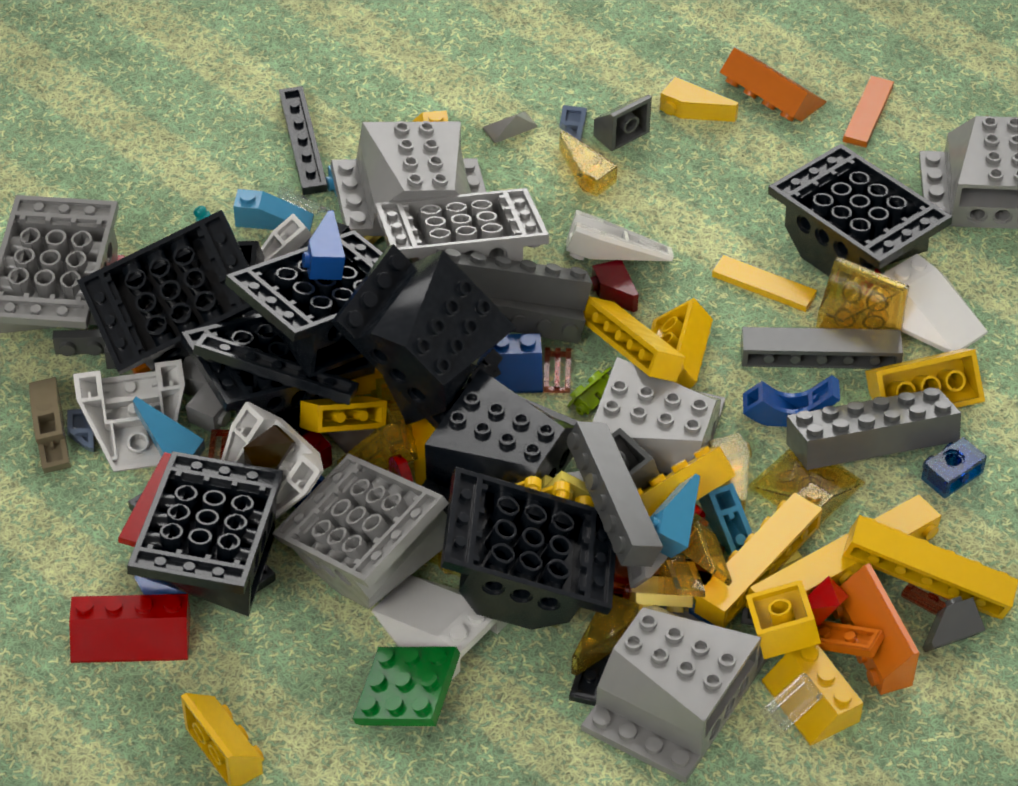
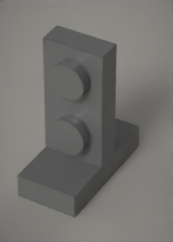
(81, 342)

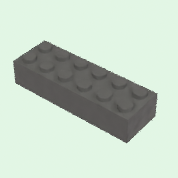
(873, 428)

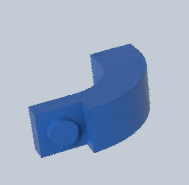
(771, 406)

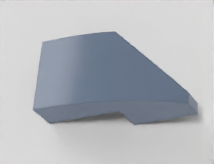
(573, 120)
(79, 429)

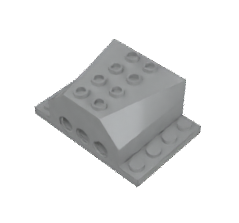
(402, 164)
(975, 173)
(474, 222)
(45, 253)
(658, 414)
(365, 529)
(672, 688)

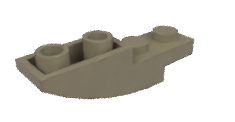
(49, 425)

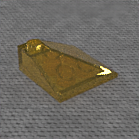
(861, 299)
(823, 486)

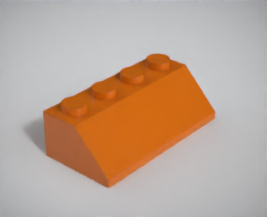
(770, 85)
(871, 607)

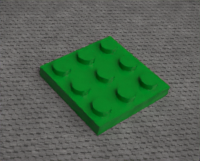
(406, 686)

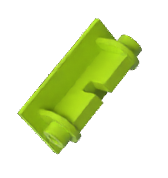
(585, 398)

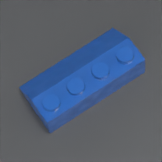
(521, 363)

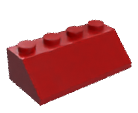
(129, 628)

